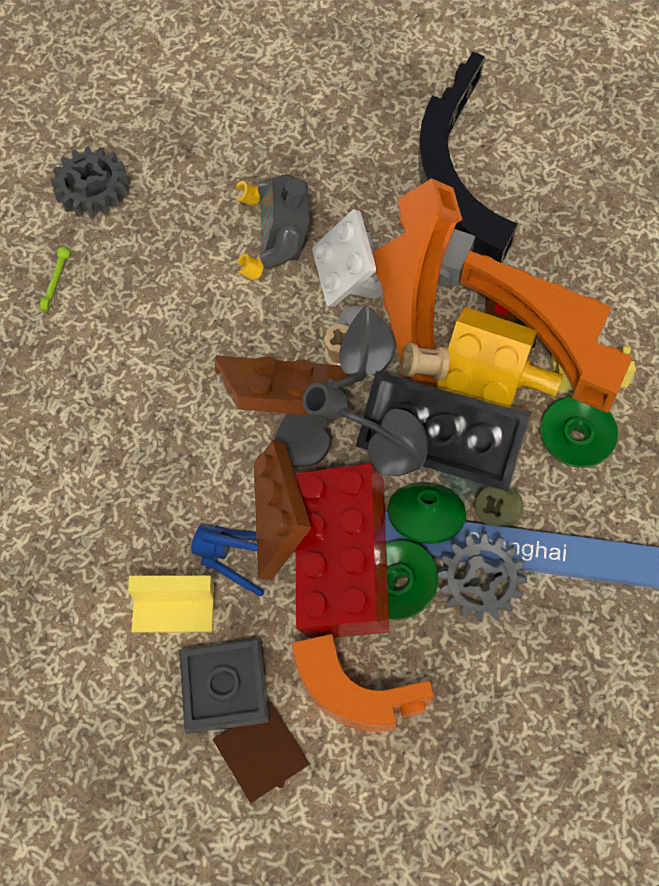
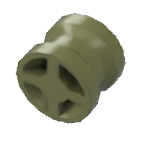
(509, 506)

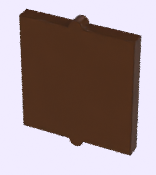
(261, 755)

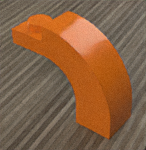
(347, 701)

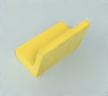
(172, 604)

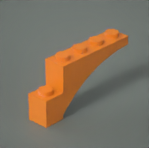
(413, 263)
(564, 321)

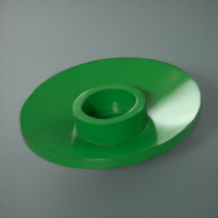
(595, 425)
(426, 512)
(416, 564)

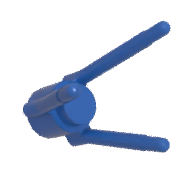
(216, 542)

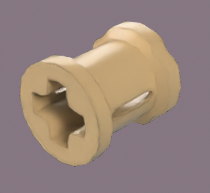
(333, 341)
(425, 361)

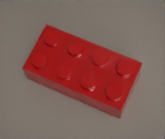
(343, 554)

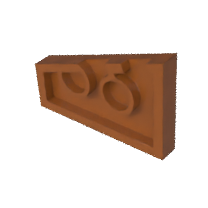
(278, 508)

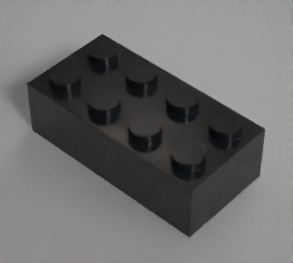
(463, 431)

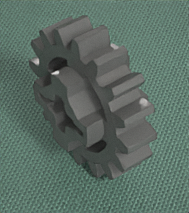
(90, 182)
(466, 581)

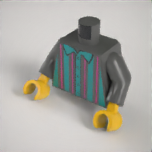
(282, 221)

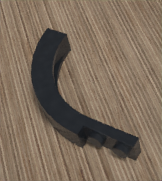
(492, 231)

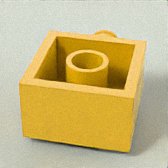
(492, 359)

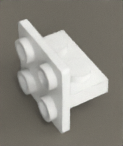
(347, 261)

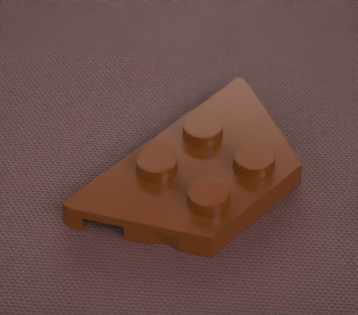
(273, 383)

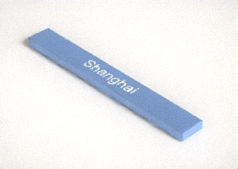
(559, 554)

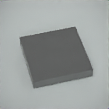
(223, 686)

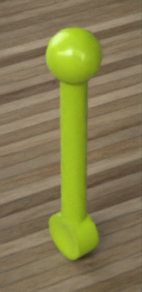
(63, 254)

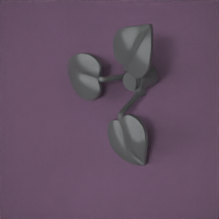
(401, 439)

